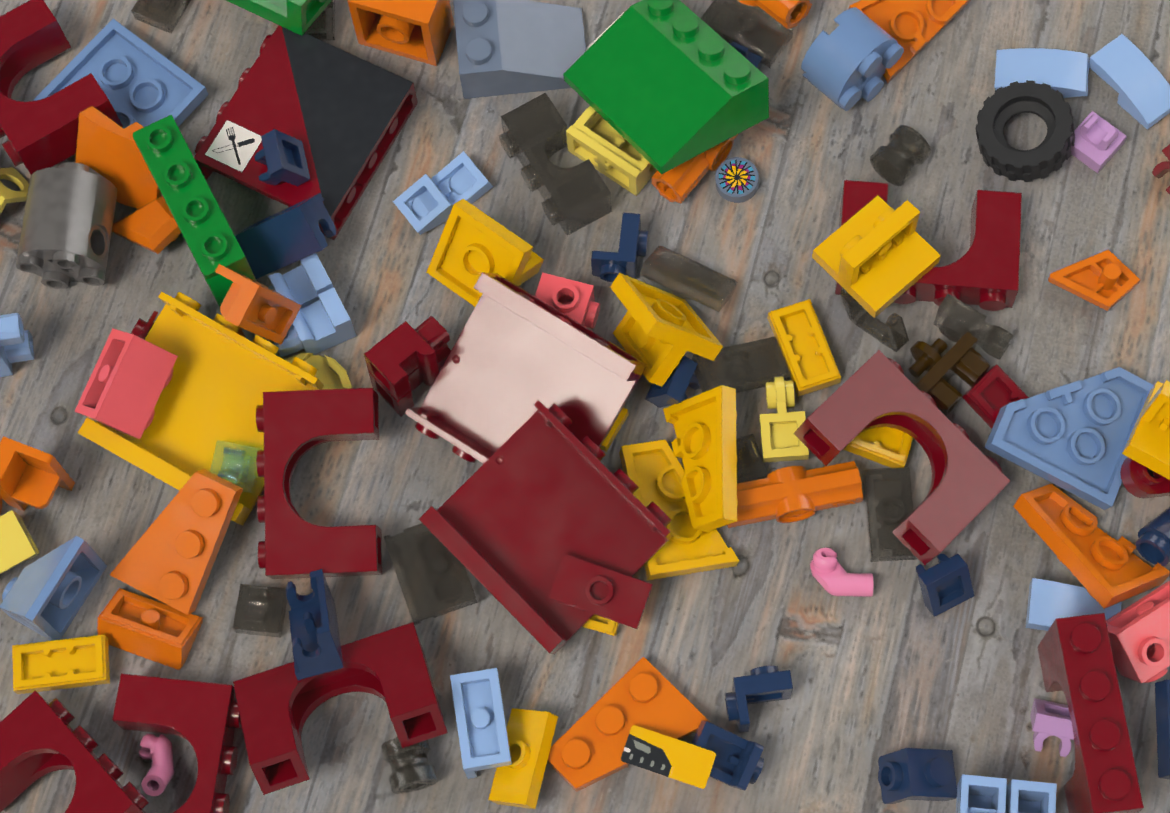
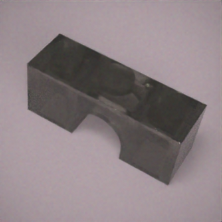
(570, 194)

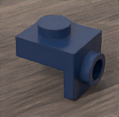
(631, 245)
(761, 686)
(736, 758)
(917, 775)

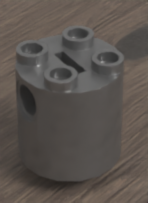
(67, 225)

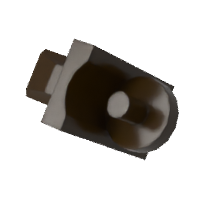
(959, 360)

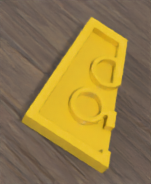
(709, 455)
(659, 480)

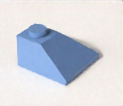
(53, 588)

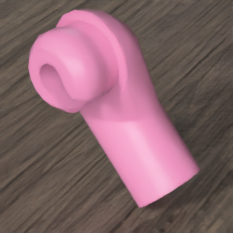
(835, 579)
(162, 768)

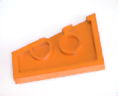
(910, 23)
(182, 543)
(1093, 557)
(597, 740)

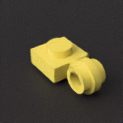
(778, 428)

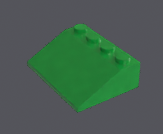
(669, 83)

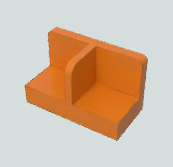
(257, 307)
(29, 475)

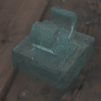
(236, 464)

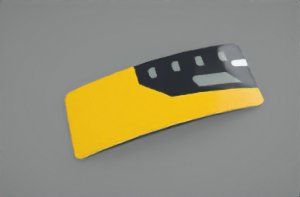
(668, 756)

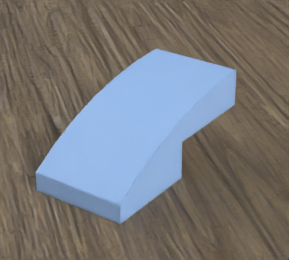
(1059, 68)
(1131, 74)
(431, 199)
(1060, 600)

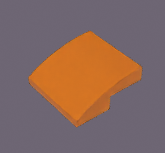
(116, 157)

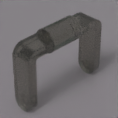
(891, 334)

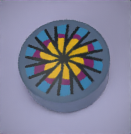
(737, 180)

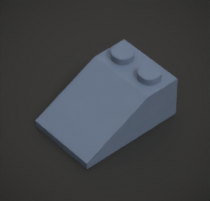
(515, 45)

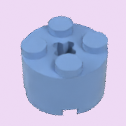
(851, 59)

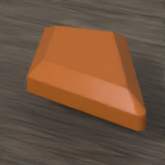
(149, 226)
(1097, 279)

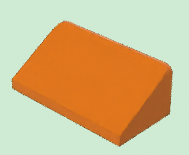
(148, 628)

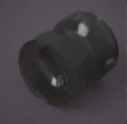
(900, 155)
(409, 766)

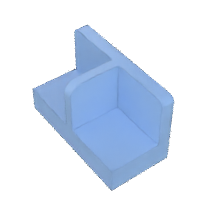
(480, 721)

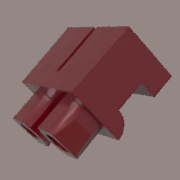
(407, 360)

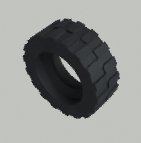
(1018, 99)

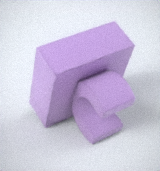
(1096, 142)
(1051, 720)

